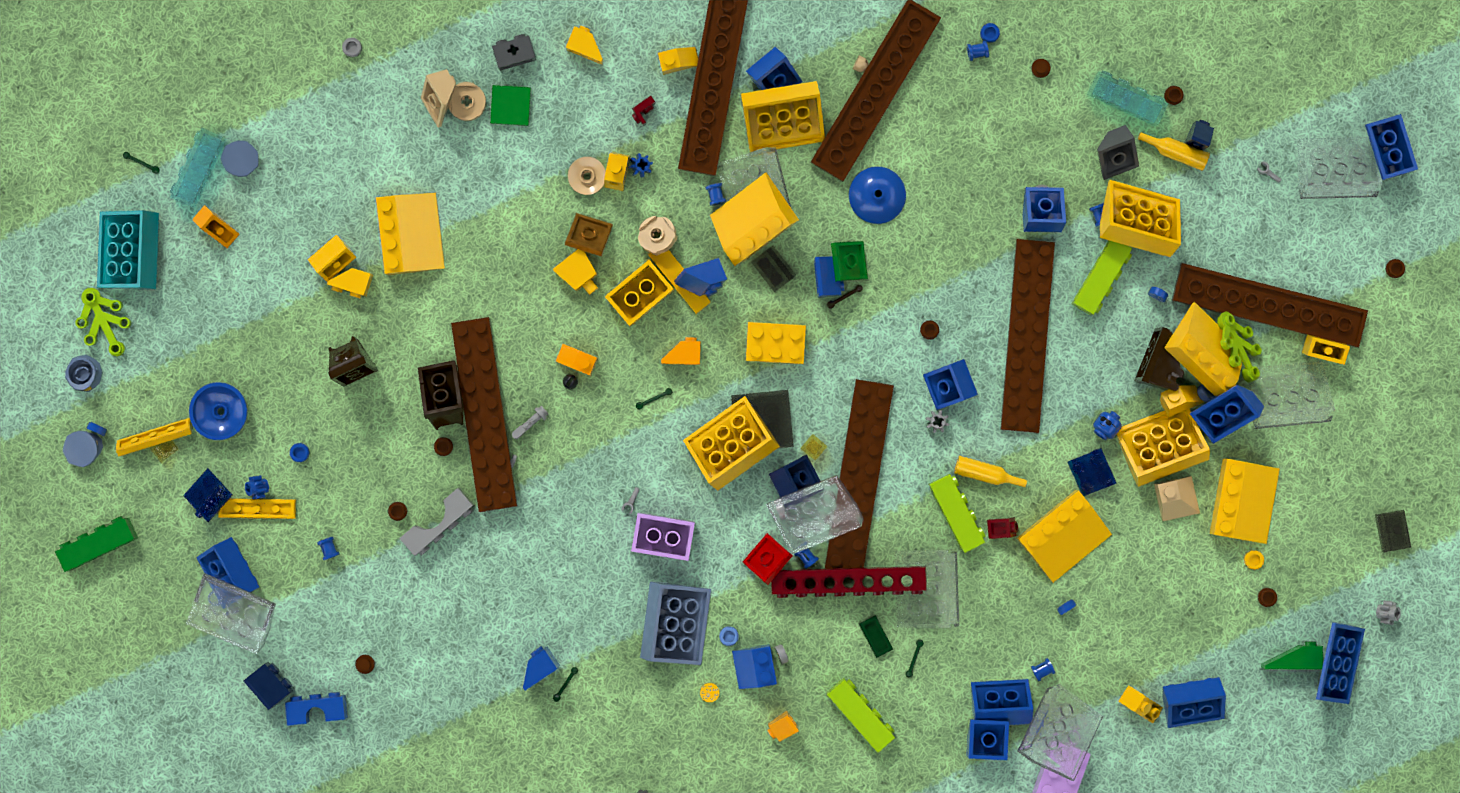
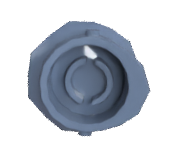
(240, 158)
(82, 369)
(82, 448)

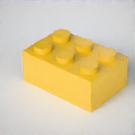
(639, 293)
(775, 343)

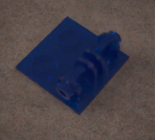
(1092, 472)
(207, 495)

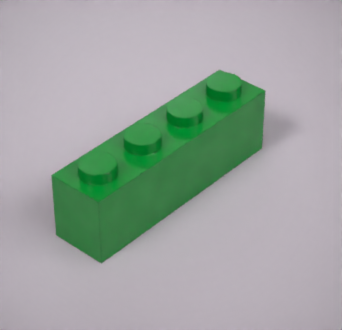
(96, 544)

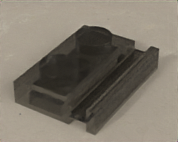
(773, 269)
(1393, 531)

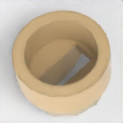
(860, 64)

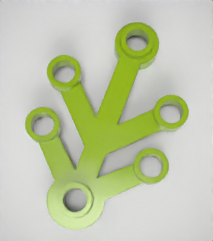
(101, 319)
(1238, 345)

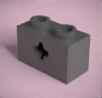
(524, 52)

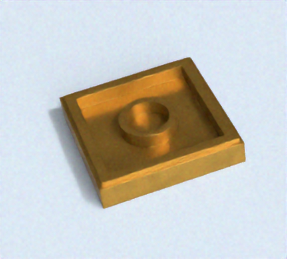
(588, 234)

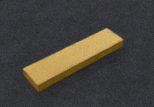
(671, 269)
(154, 437)
(259, 508)

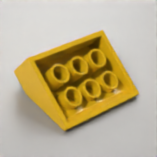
(783, 116)
(752, 219)
(1141, 219)
(410, 233)
(1199, 351)
(731, 443)
(1162, 445)
(1244, 501)
(1064, 535)

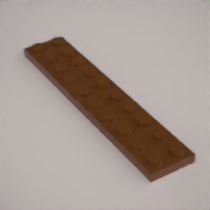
(712, 86)
(875, 90)
(1270, 305)
(1027, 335)
(484, 414)
(861, 468)

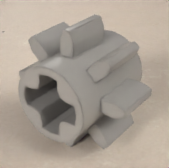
(932, 419)
(1388, 612)

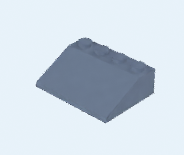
(675, 623)

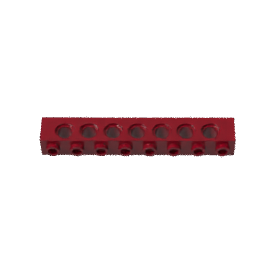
(917, 573)

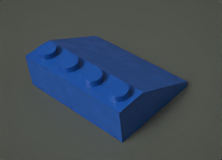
(1340, 663)

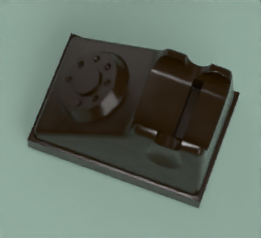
(349, 363)
(1158, 365)
(441, 394)

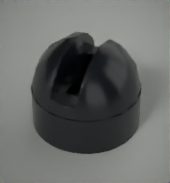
(574, 383)

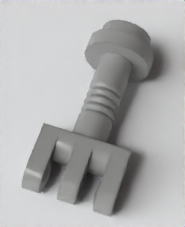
(540, 413)

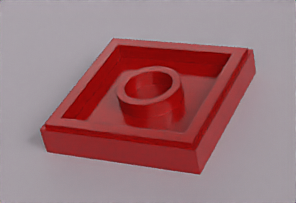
(767, 559)

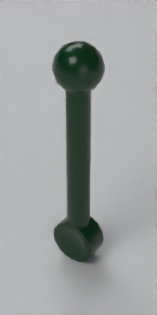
(155, 169)
(639, 405)
(919, 643)
(556, 697)

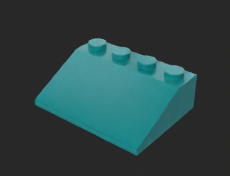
(128, 249)

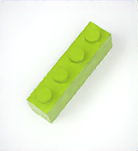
(1101, 277)
(956, 512)
(861, 715)

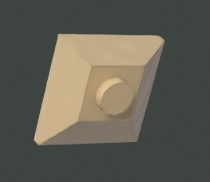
(437, 94)
(1176, 498)

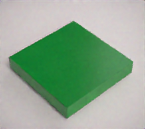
(510, 105)
(849, 261)

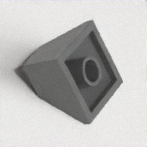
(1117, 152)

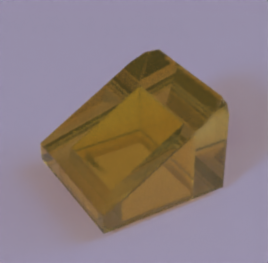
(813, 447)
(164, 450)

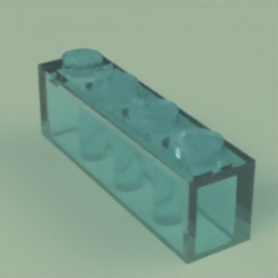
(1127, 98)
(197, 168)

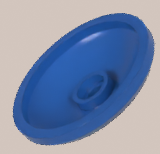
(873, 208)
(205, 407)

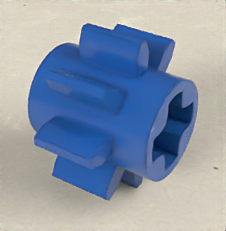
(642, 160)
(256, 487)

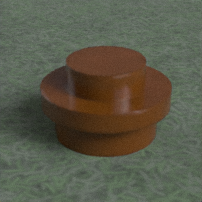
(1040, 68)
(1173, 95)
(1395, 268)
(929, 329)
(443, 446)
(397, 511)
(1267, 597)
(365, 664)

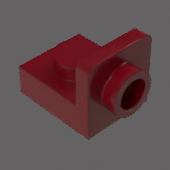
(645, 106)
(1002, 528)

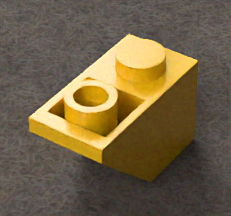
(352, 280)
(1140, 704)

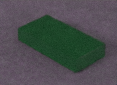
(876, 636)

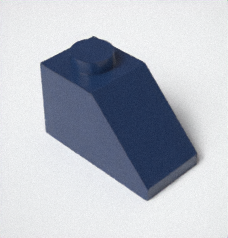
(1200, 135)

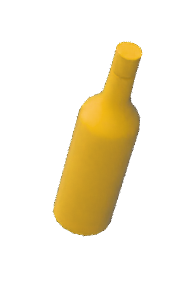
(1178, 151)
(985, 472)

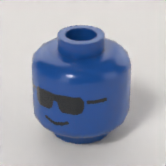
(1107, 425)

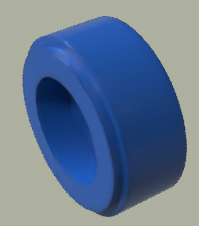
(989, 33)
(1158, 294)
(96, 428)
(299, 452)
(1066, 607)

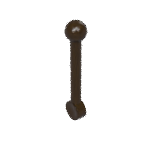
(831, 304)

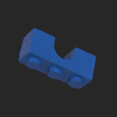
(333, 706)

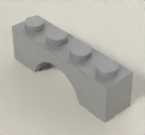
(418, 538)

